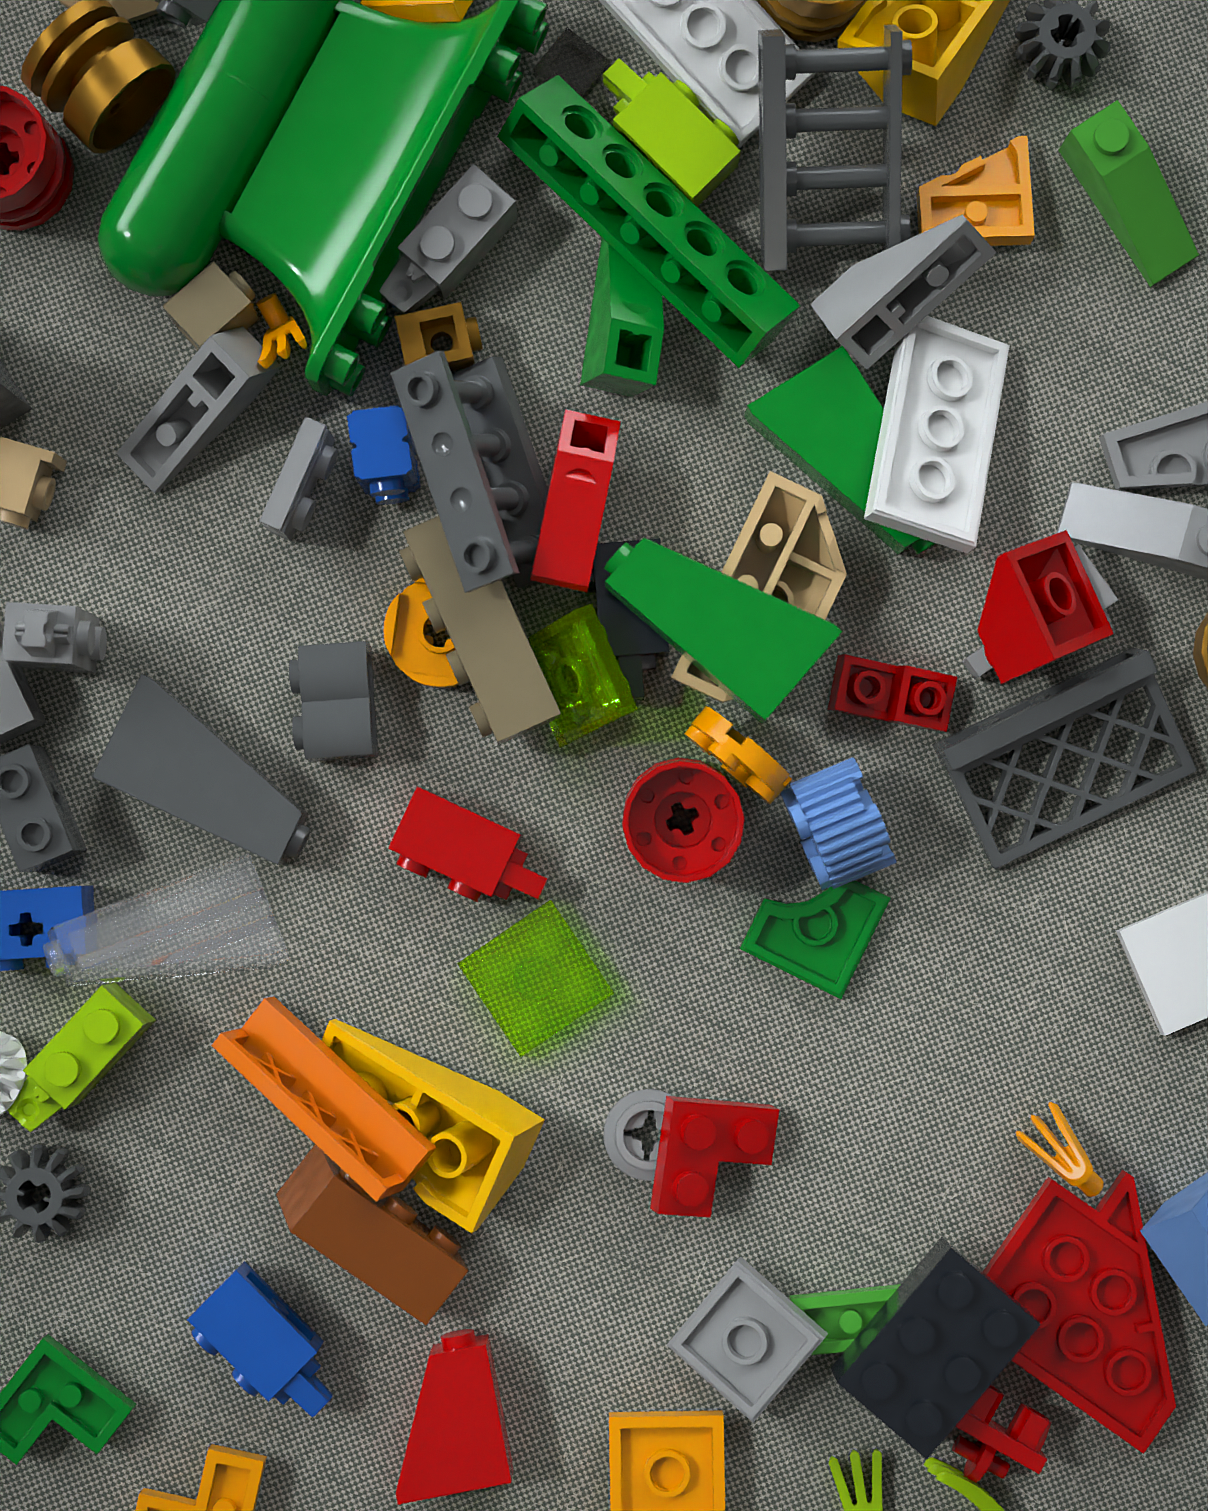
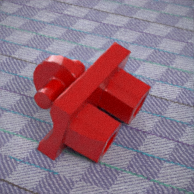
(1019, 1441)

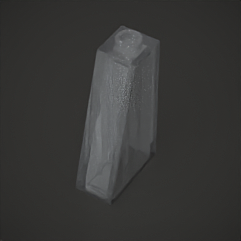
(176, 930)

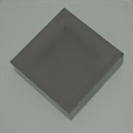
(574, 62)

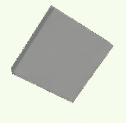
(747, 1339)

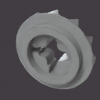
(630, 1113)

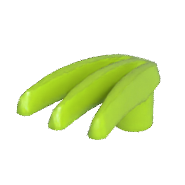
(955, 1479)
(862, 1503)

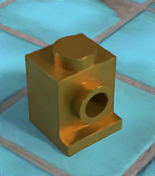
(421, 328)

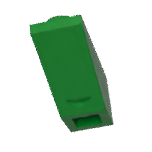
(622, 329)

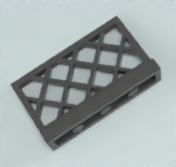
(1045, 712)

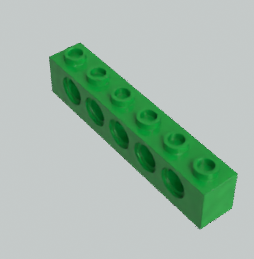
(647, 220)

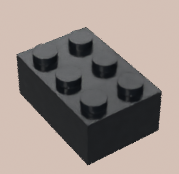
(934, 1348)

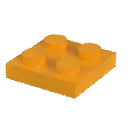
(667, 1461)

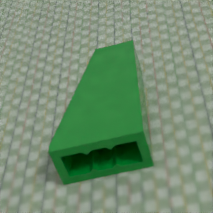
(830, 430)
(724, 627)

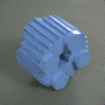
(841, 824)

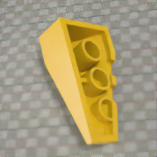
(945, 46)
(476, 1129)

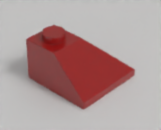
(1039, 607)

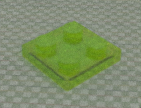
(581, 675)
(535, 978)

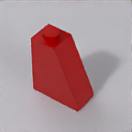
(458, 1423)

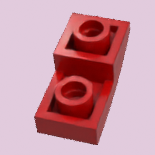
(892, 693)

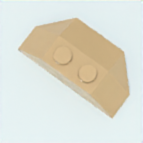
(785, 553)

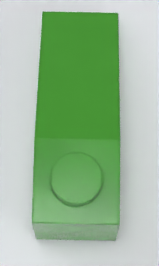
(1129, 191)

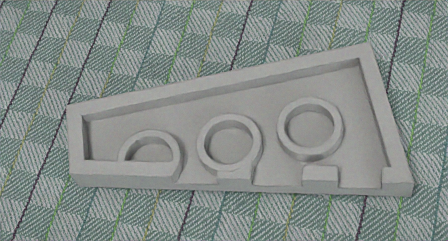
(1160, 451)

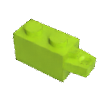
(671, 130)
(80, 1055)

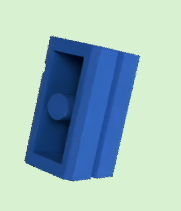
(383, 454)

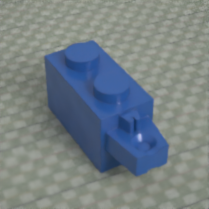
(261, 1340)

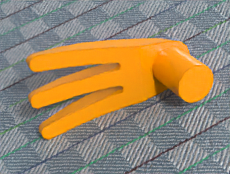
(276, 337)
(1070, 1161)

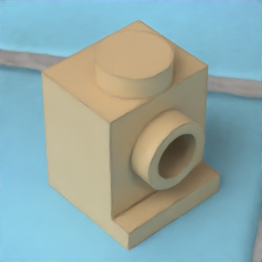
(26, 481)

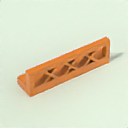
(326, 1099)

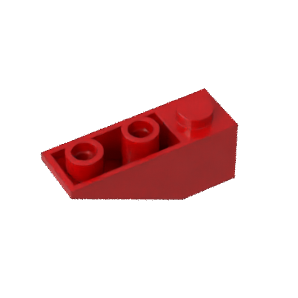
(575, 500)

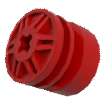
(45, 168)
(667, 849)

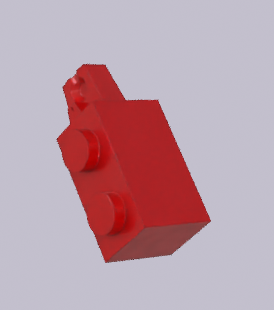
(464, 847)

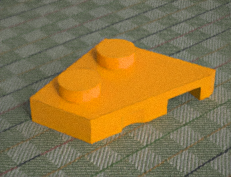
(988, 192)

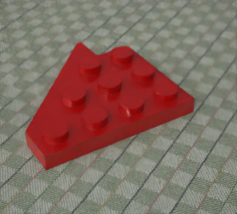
(1096, 1305)

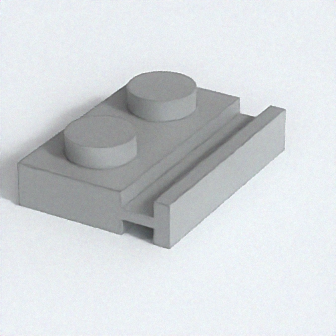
(308, 460)

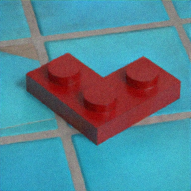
(694, 1141)

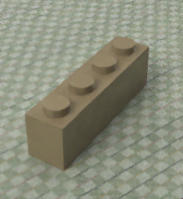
(486, 639)

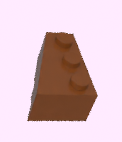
(371, 1238)

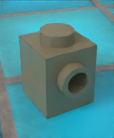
(211, 305)

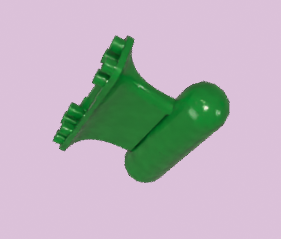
(312, 150)

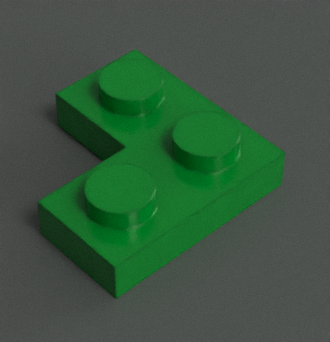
(61, 1389)

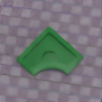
(817, 937)

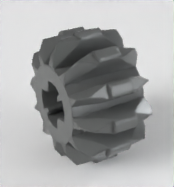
(1053, 58)
(52, 1210)

